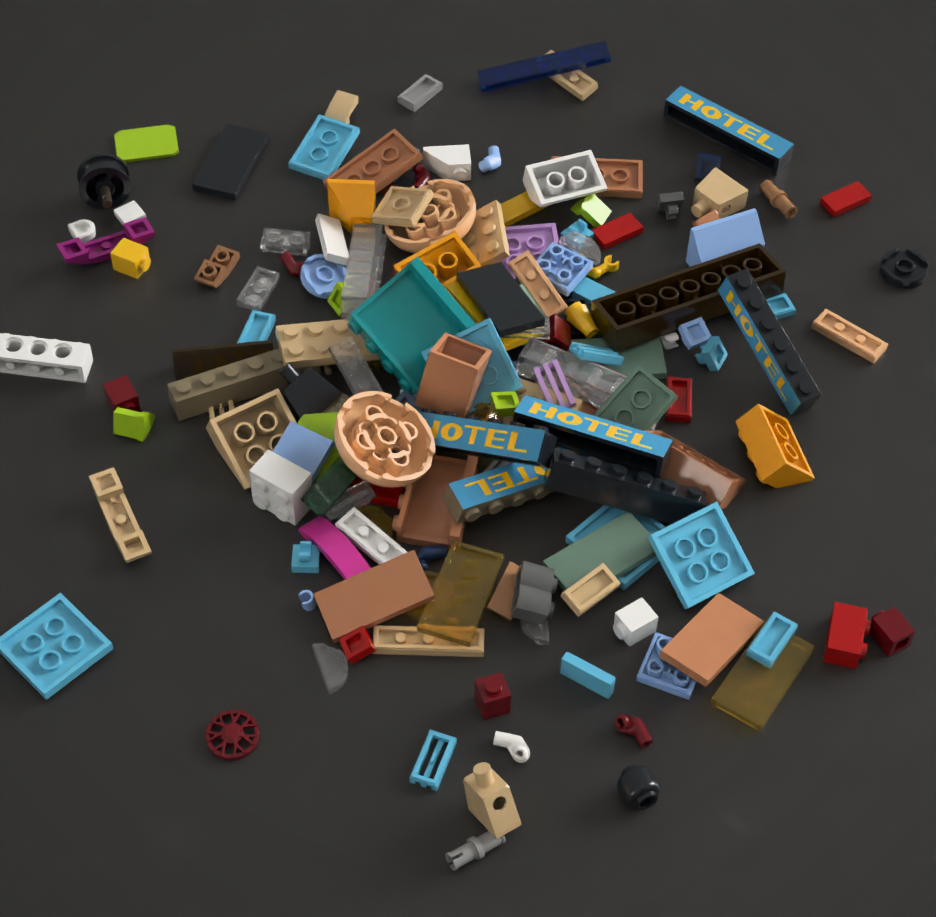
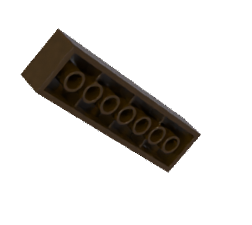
(680, 297)

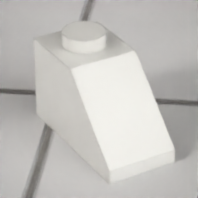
(448, 161)

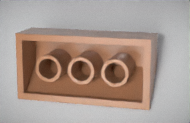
(695, 469)

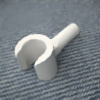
(669, 340)

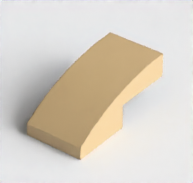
(342, 106)

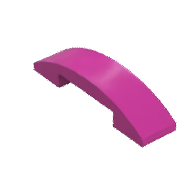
(334, 547)

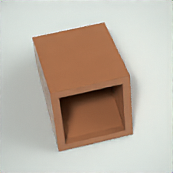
(452, 375)

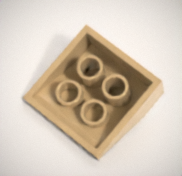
(249, 432)

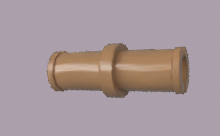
(778, 199)

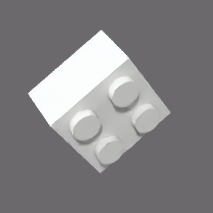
(280, 486)

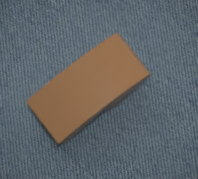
(218, 267)
(502, 598)

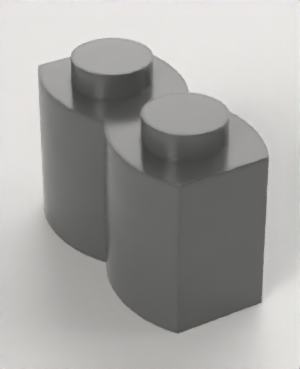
(533, 593)

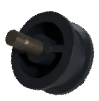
(103, 181)

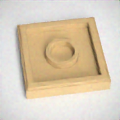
(402, 206)

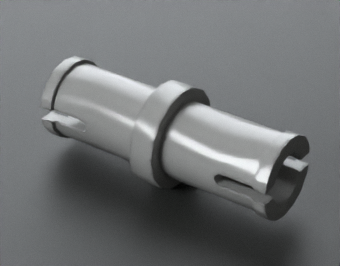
(473, 849)

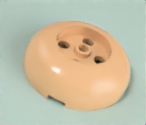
(448, 211)
(375, 425)

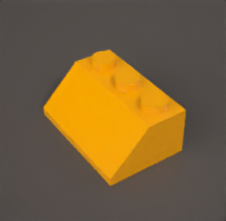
(444, 259)
(773, 448)

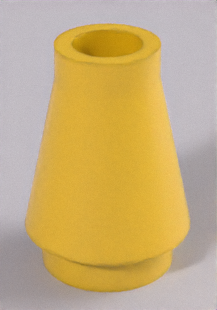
(580, 318)

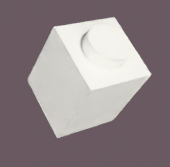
(635, 622)

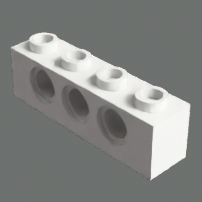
(45, 358)

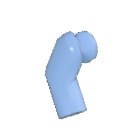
(492, 161)

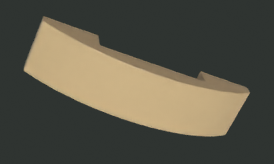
(119, 515)

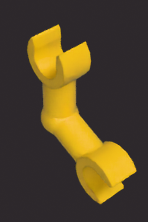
(605, 267)

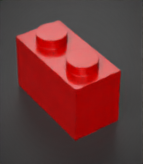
(846, 635)

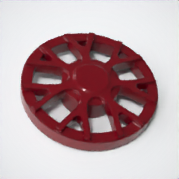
(232, 735)

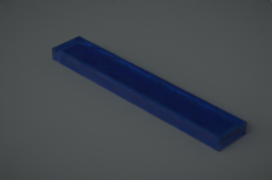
(544, 66)

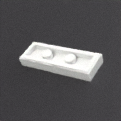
(332, 239)
(369, 537)

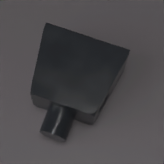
(306, 391)

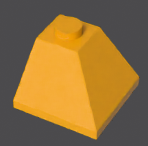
(351, 201)

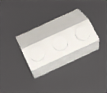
(563, 179)

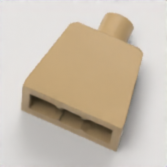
(718, 193)
(487, 788)

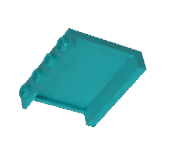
(407, 319)

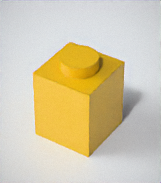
(130, 258)

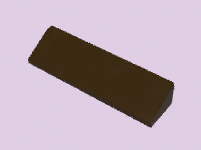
(201, 359)

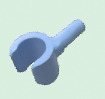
(311, 603)

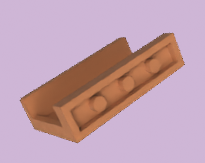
(423, 513)

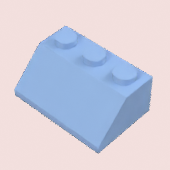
(724, 237)

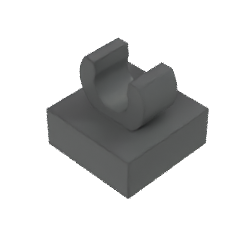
(670, 204)

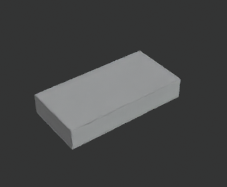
(419, 92)

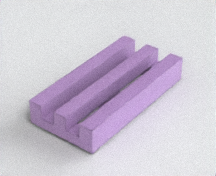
(546, 368)

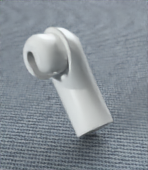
(515, 745)

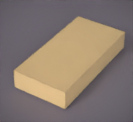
(590, 589)

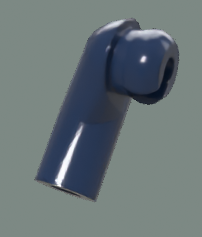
(431, 552)

